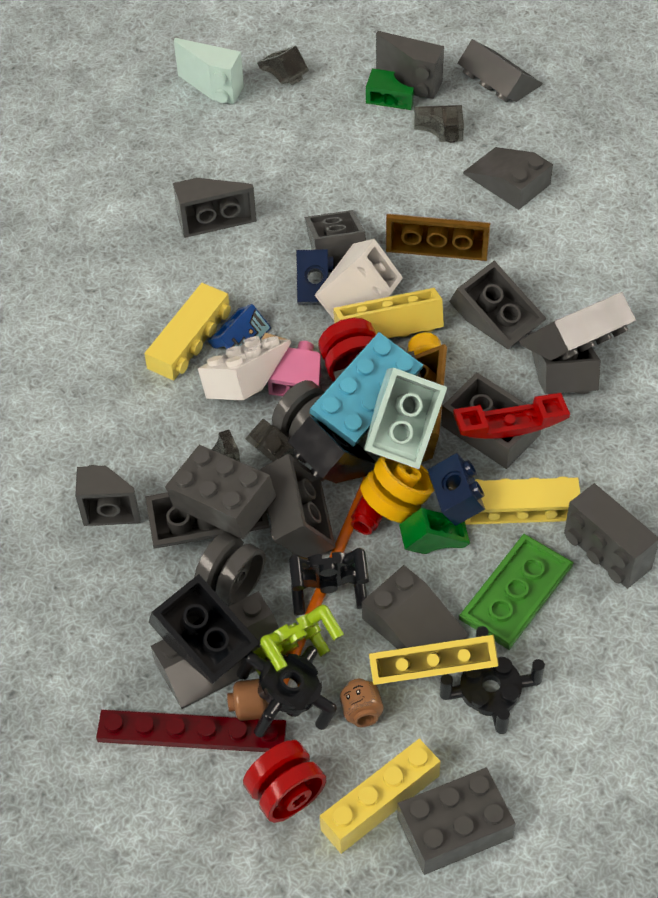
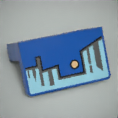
(241, 325)

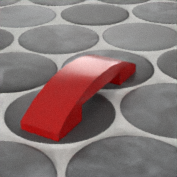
(512, 421)

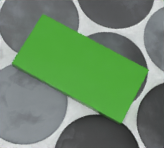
(516, 590)

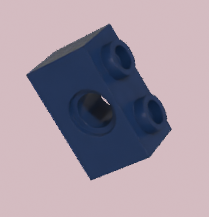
(308, 262)
(457, 489)

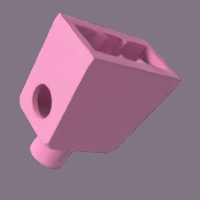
(296, 367)

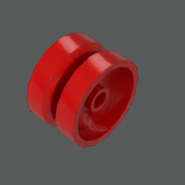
(344, 342)
(284, 780)

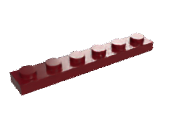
(186, 731)

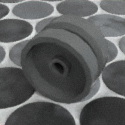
(295, 407)
(231, 567)

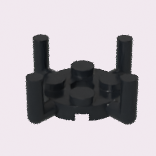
(328, 575)
(284, 698)
(492, 703)

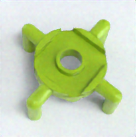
(286, 637)

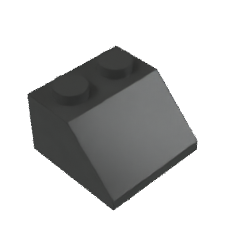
(105, 497)

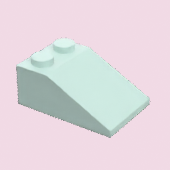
(210, 69)
(404, 417)

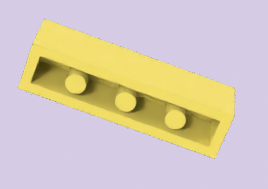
(398, 314)
(187, 331)
(526, 500)
(433, 659)
(379, 795)

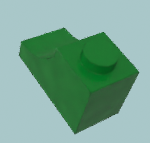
(387, 91)
(432, 531)

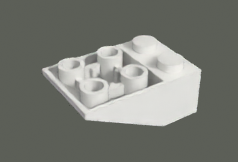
(359, 277)
(242, 369)

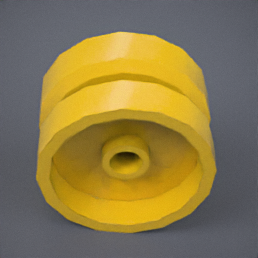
(396, 489)

